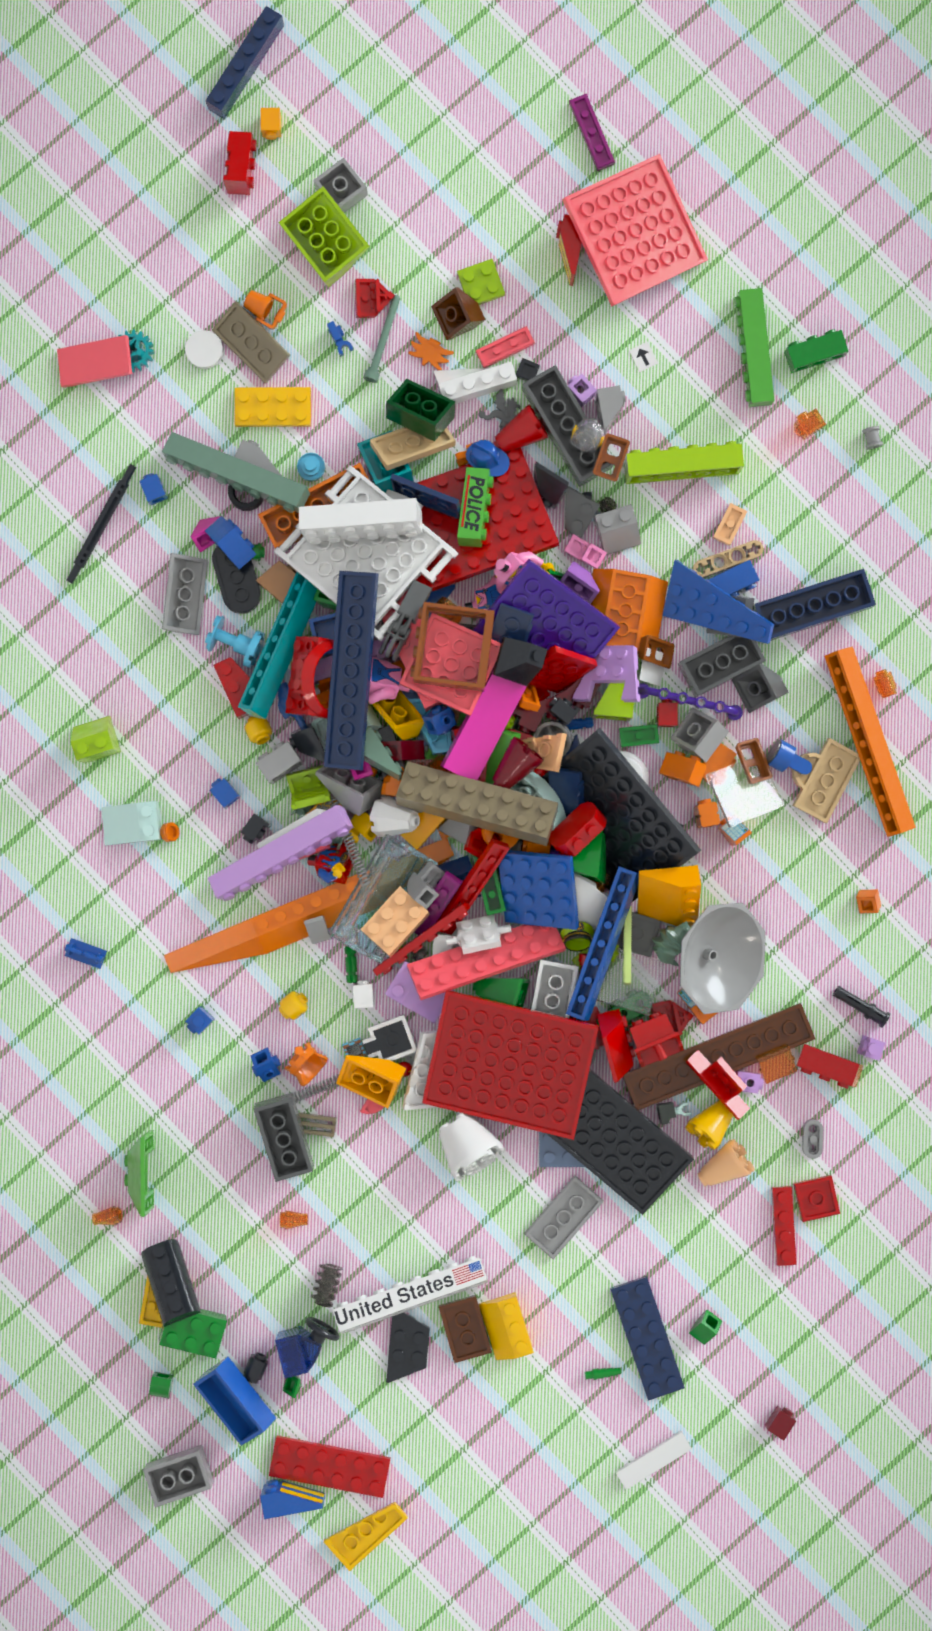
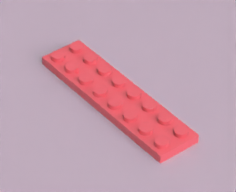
(453, 969)

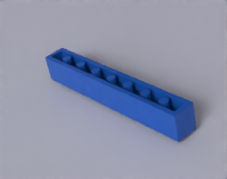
(603, 944)

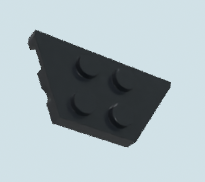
(407, 1347)

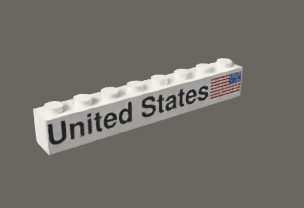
(410, 1295)

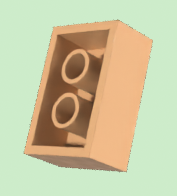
(395, 922)

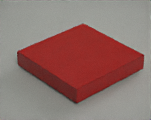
(816, 1198)

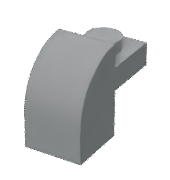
(421, 885)

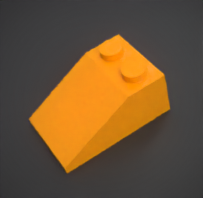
(371, 1078)

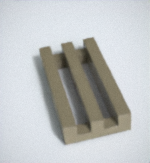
(319, 1125)

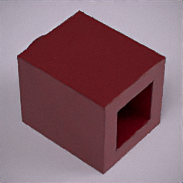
(781, 1422)

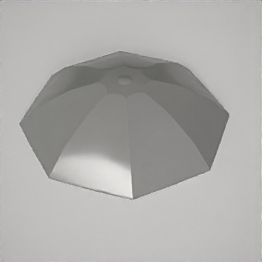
(722, 958)

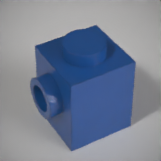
(199, 1020)

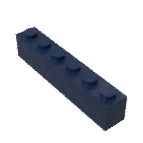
(245, 62)

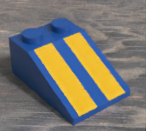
(286, 1498)

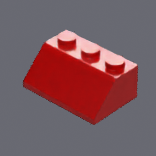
(616, 1042)

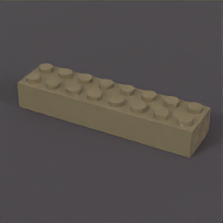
(477, 803)

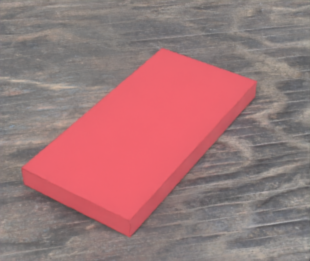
(94, 361)

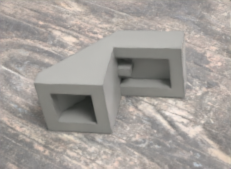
(317, 930)

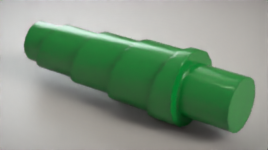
(602, 1373)

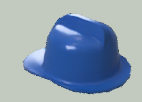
(486, 455)

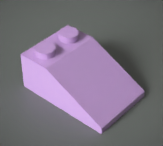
(405, 993)

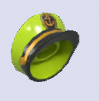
(578, 939)

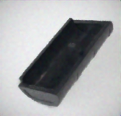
(170, 1281)

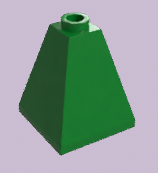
(592, 860)
(503, 990)

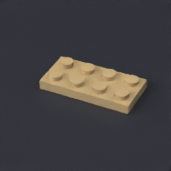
(408, 446)

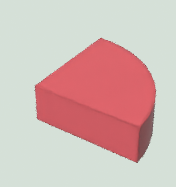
(371, 1107)

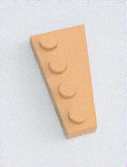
(550, 749)

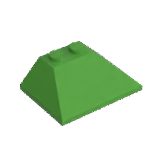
(138, 1174)

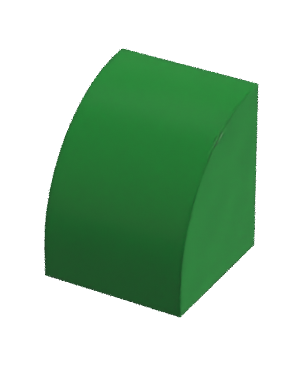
(706, 1327)
(161, 1385)

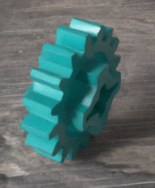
(136, 342)

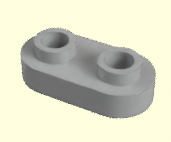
(812, 1138)

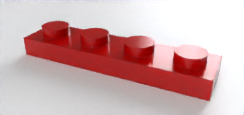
(784, 1226)

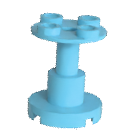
(241, 644)

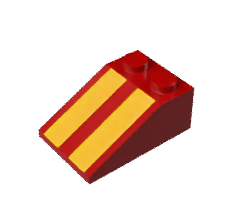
(569, 246)

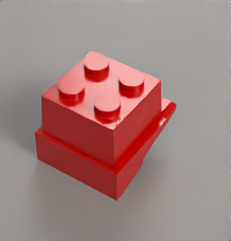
(655, 1039)

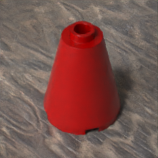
(521, 431)

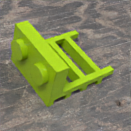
(307, 788)

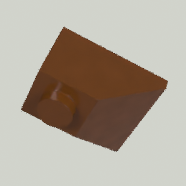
(457, 313)

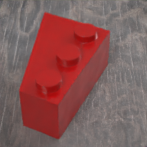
(234, 683)

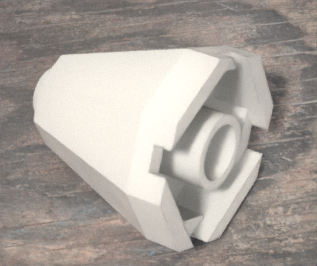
(392, 818)

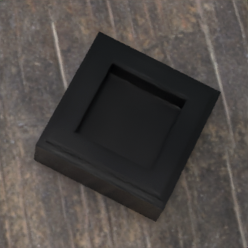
(527, 370)

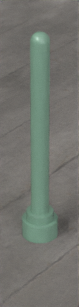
(372, 374)

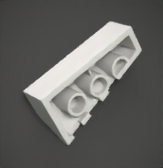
(472, 383)

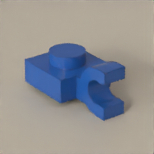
(337, 333)

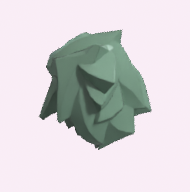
(669, 943)

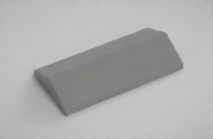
(184, 594)

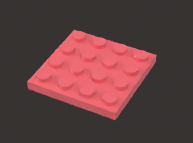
(451, 654)

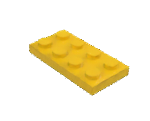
(273, 407)

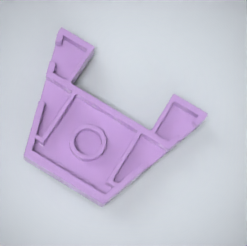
(614, 665)

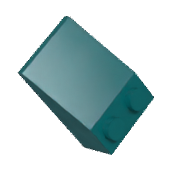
(376, 470)

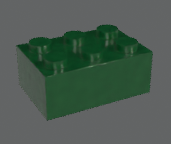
(420, 409)

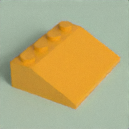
(670, 894)

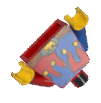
(334, 864)

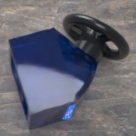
(300, 1348)

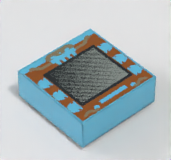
(354, 1048)

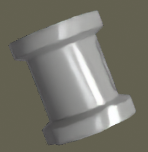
(872, 437)

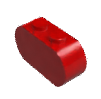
(577, 829)

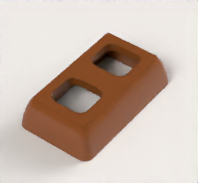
(605, 457)
(666, 648)
(758, 760)

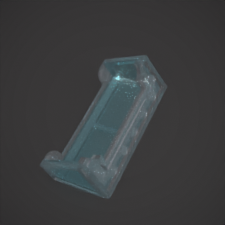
(387, 871)

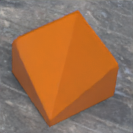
(868, 901)

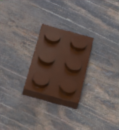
(465, 1328)

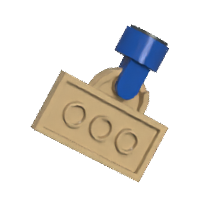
(818, 775)

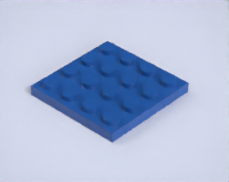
(539, 889)

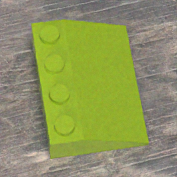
(325, 236)

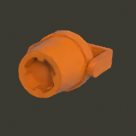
(261, 306)

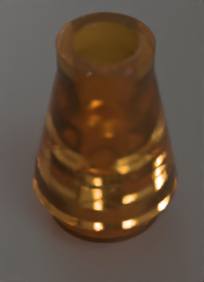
(109, 1216)
(292, 1219)

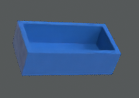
(234, 1401)

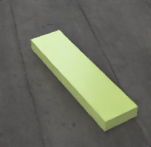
(627, 948)

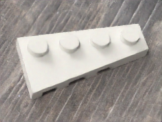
(419, 1072)

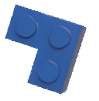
(229, 540)

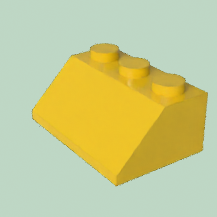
(401, 716)
(506, 1327)

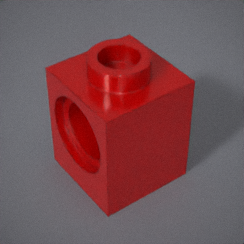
(667, 713)

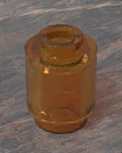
(885, 683)

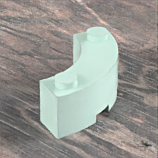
(538, 787)

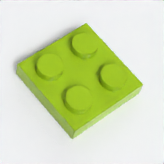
(481, 282)

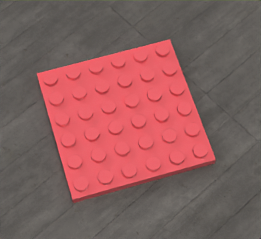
(635, 229)

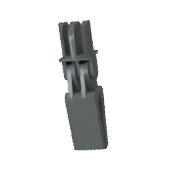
(408, 610)

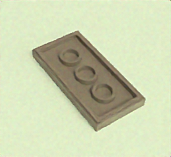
(251, 342)

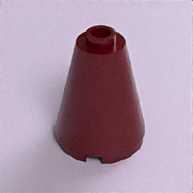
(516, 764)

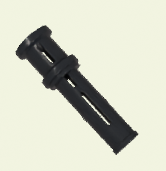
(869, 1010)

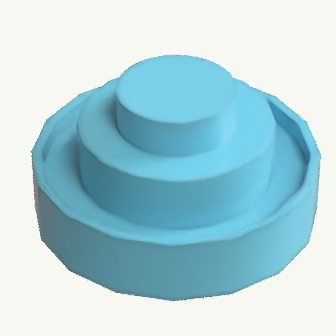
(311, 467)

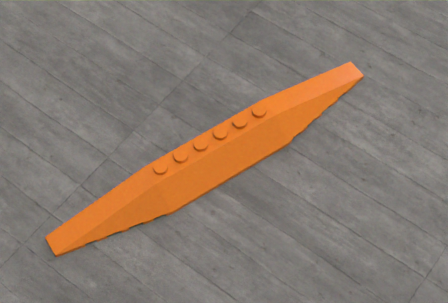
(278, 926)

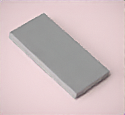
(563, 1217)

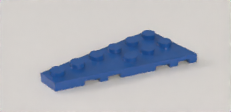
(706, 605)

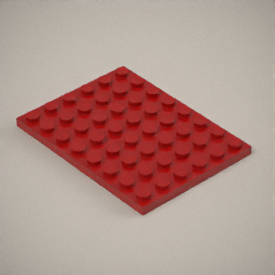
(514, 525)
(510, 1064)

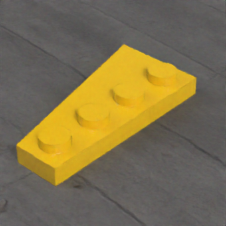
(362, 1537)

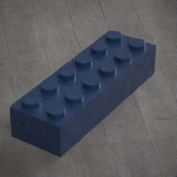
(817, 604)

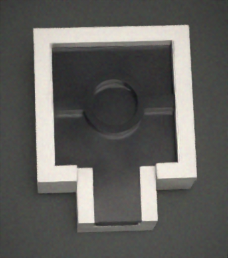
(390, 1039)

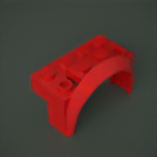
(301, 692)

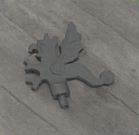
(502, 413)

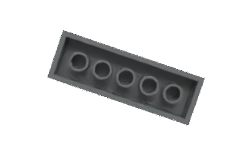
(559, 415)

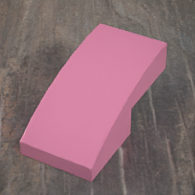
(584, 551)

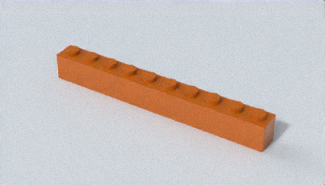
(869, 741)

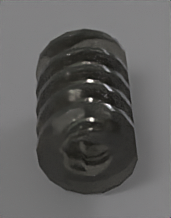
(327, 1284)

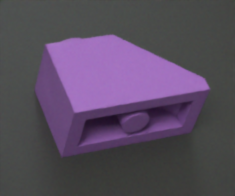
(580, 582)

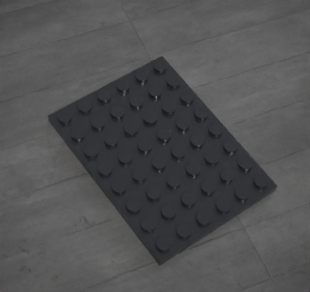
(638, 825)

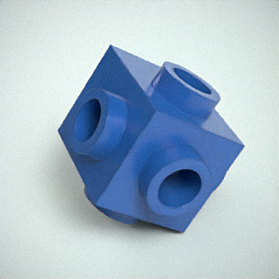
(439, 720)
(265, 1064)

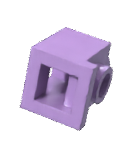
(582, 382)
(871, 1048)
(757, 1081)

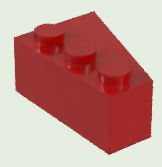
(240, 163)
(829, 1066)

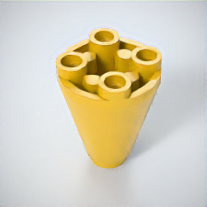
(710, 1125)

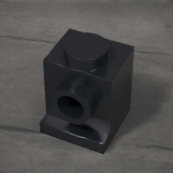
(562, 710)
(254, 829)

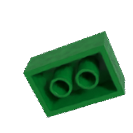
(196, 1334)

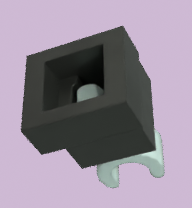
(667, 1111)

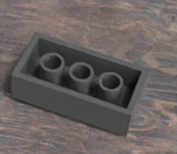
(720, 663)
(283, 1137)

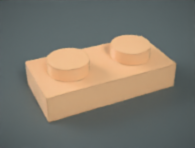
(729, 524)

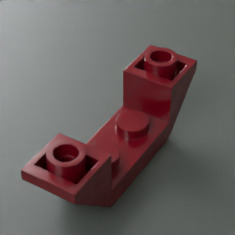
(406, 749)

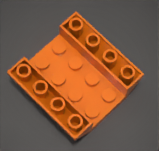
(632, 602)

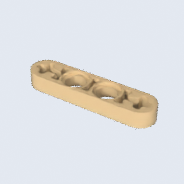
(727, 558)

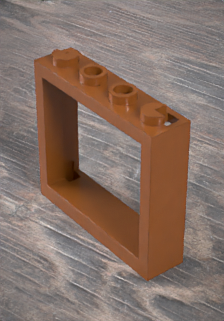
(421, 632)

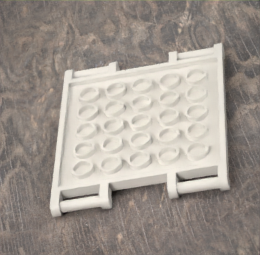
(394, 559)

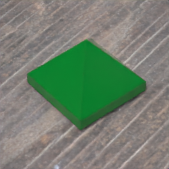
(292, 1386)

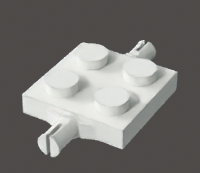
(478, 934)

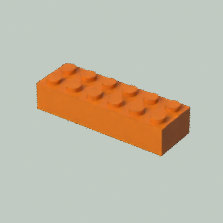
(281, 523)

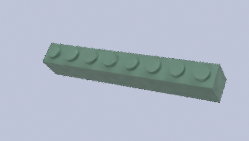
(235, 472)

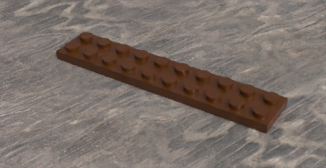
(737, 1047)

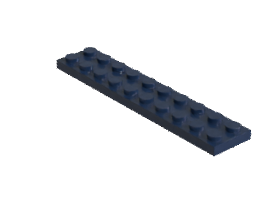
(351, 670)

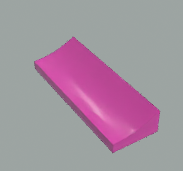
(483, 728)

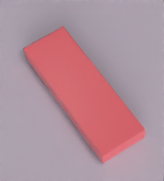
(505, 347)

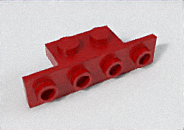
(721, 1081)

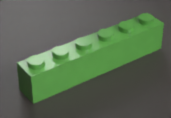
(755, 347)

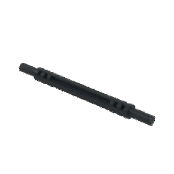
(101, 523)

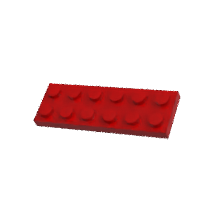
(329, 1466)

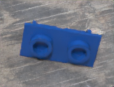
(85, 953)

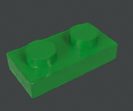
(639, 735)

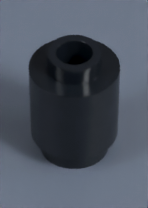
(255, 1367)

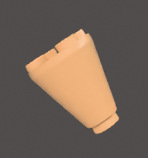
(726, 1165)

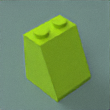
(611, 705)
(94, 740)

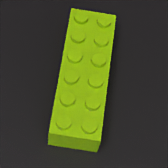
(683, 463)

